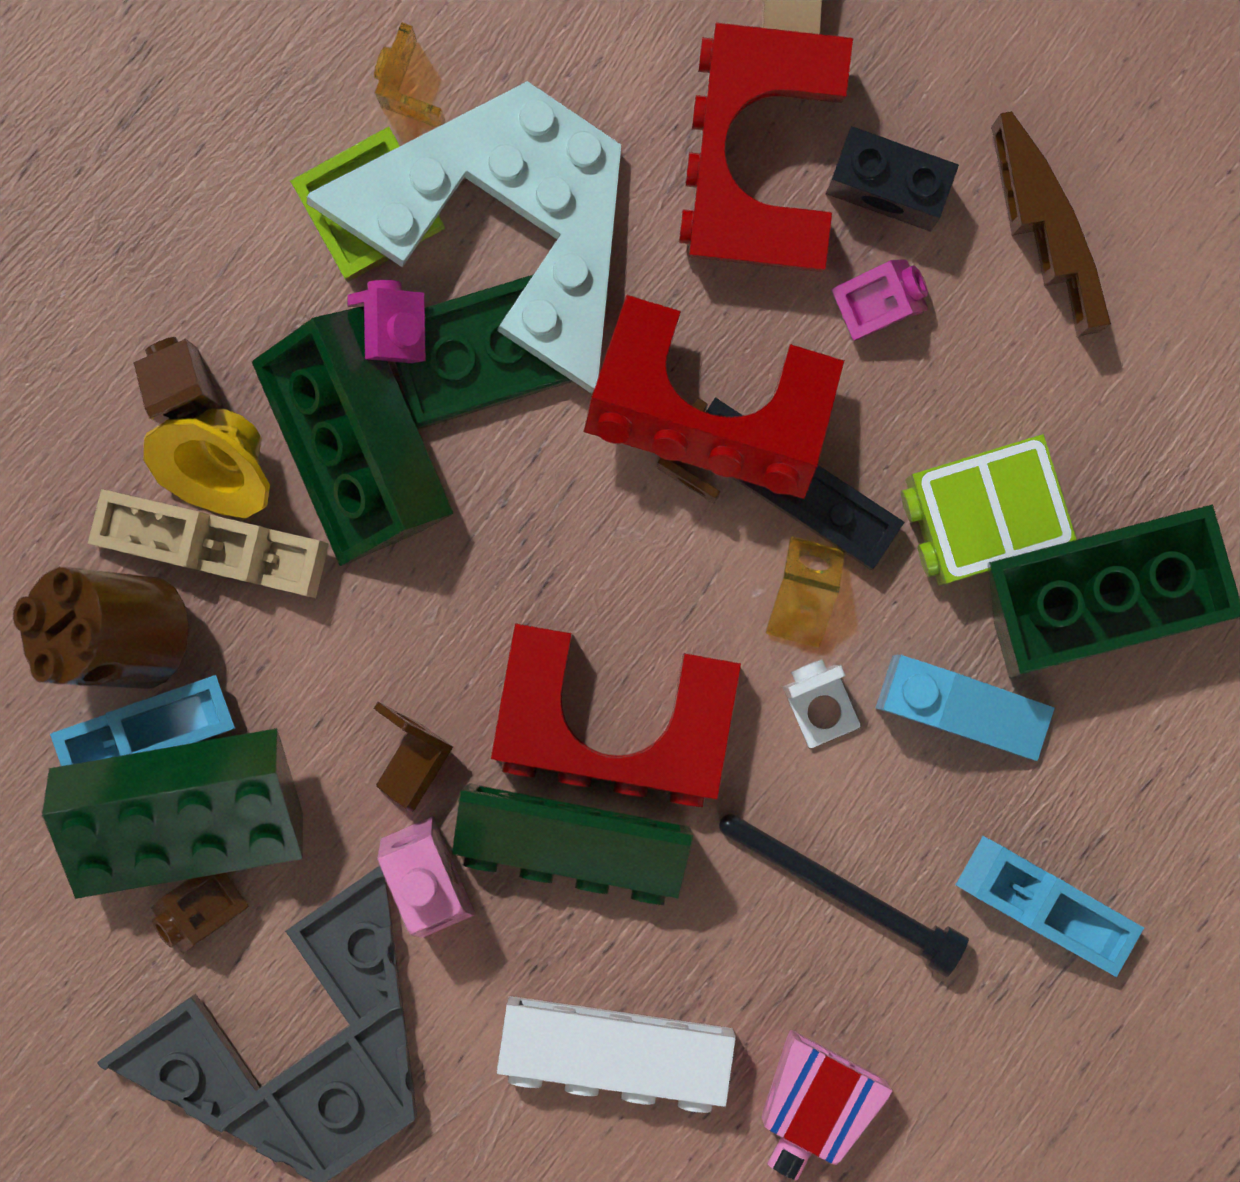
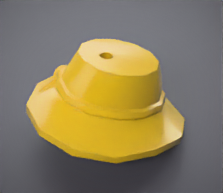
(210, 462)

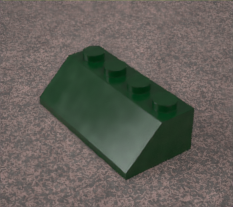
(351, 436)
(1112, 591)
(571, 842)

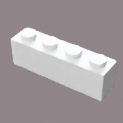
(616, 1053)

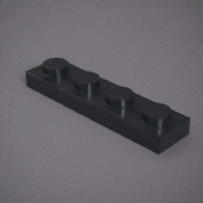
(832, 510)

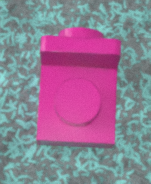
(881, 297)

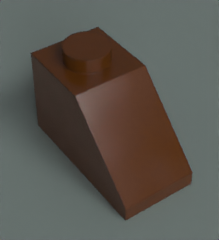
(175, 381)

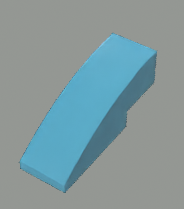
(158, 722)
(1049, 906)

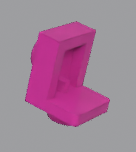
(392, 321)

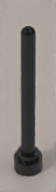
(939, 946)

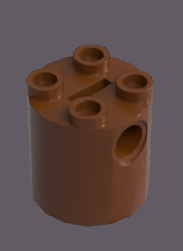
(102, 629)

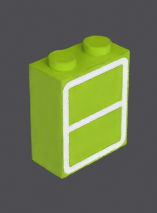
(987, 509)

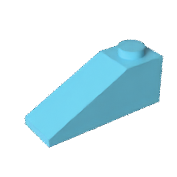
(964, 707)

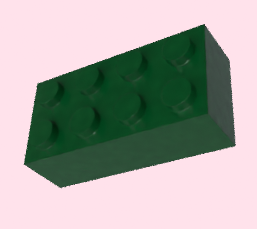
(174, 813)

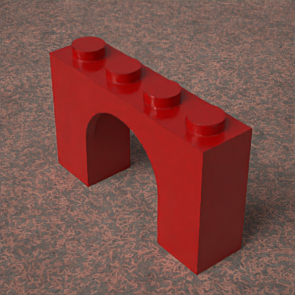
(743, 69)
(642, 410)
(682, 760)

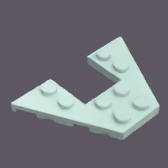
(536, 163)

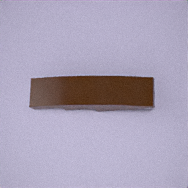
(1040, 206)

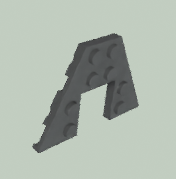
(334, 1098)

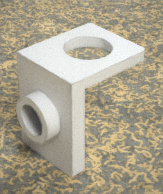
(816, 681)

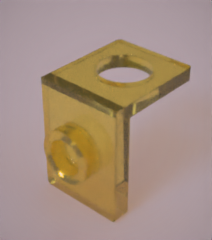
(390, 72)
(806, 594)

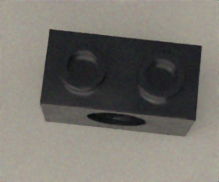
(892, 179)

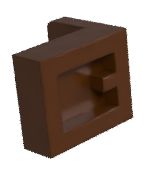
(196, 910)

